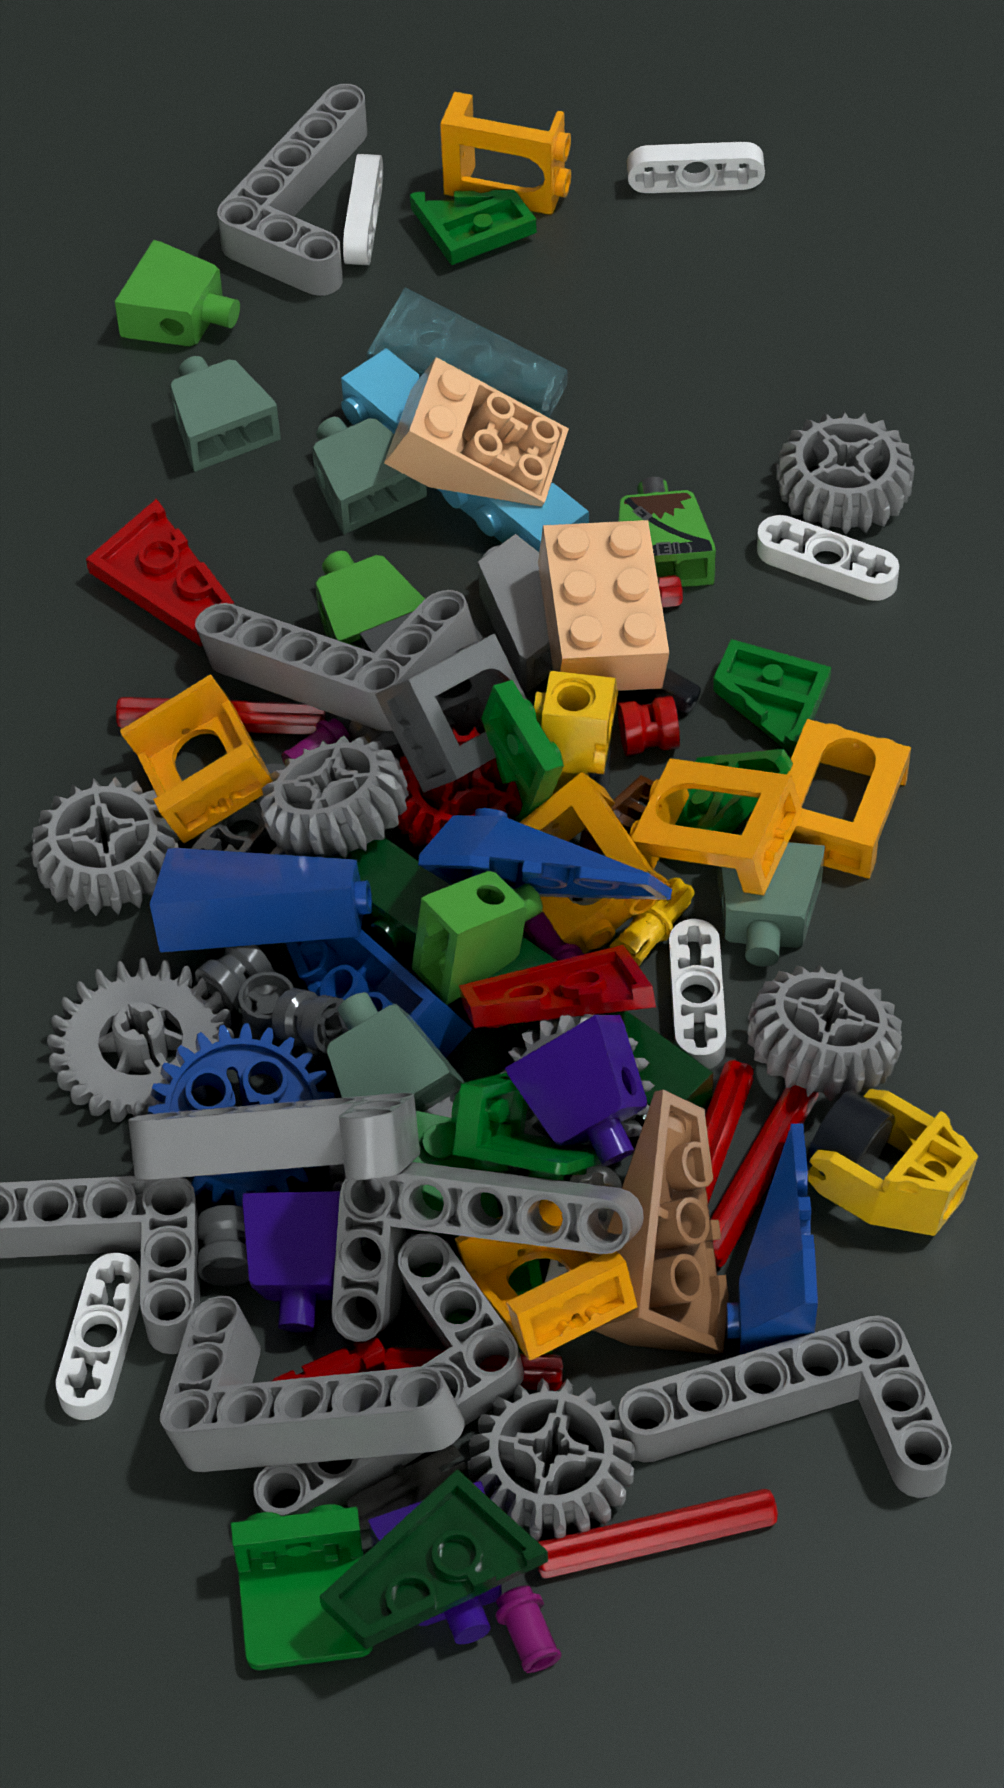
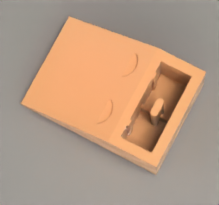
(475, 439)

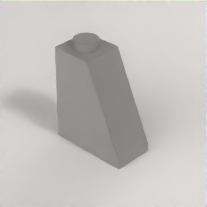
(516, 609)

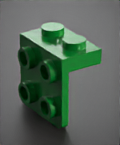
(492, 1127)
(283, 1572)

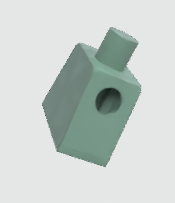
(221, 411)
(354, 474)
(782, 913)
(388, 1055)

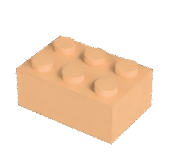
(604, 602)

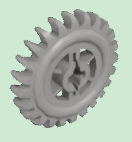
(144, 1005)

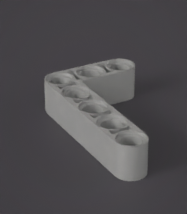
(259, 214)
(327, 670)
(365, 1133)
(460, 1216)
(138, 1228)
(466, 1349)
(800, 1394)
(230, 1423)

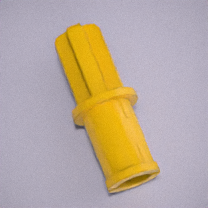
(656, 923)

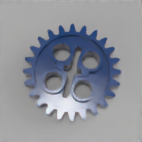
(248, 1059)

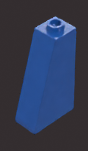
(255, 899)

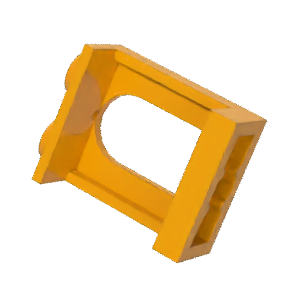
(464, 133)
(216, 789)
(564, 815)
(848, 844)
(753, 853)
(559, 1310)

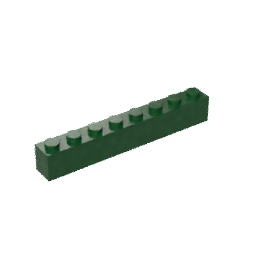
(397, 892)

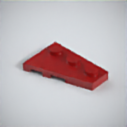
(158, 571)
(572, 986)

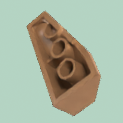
(673, 1252)

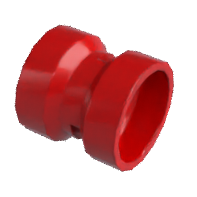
(648, 725)

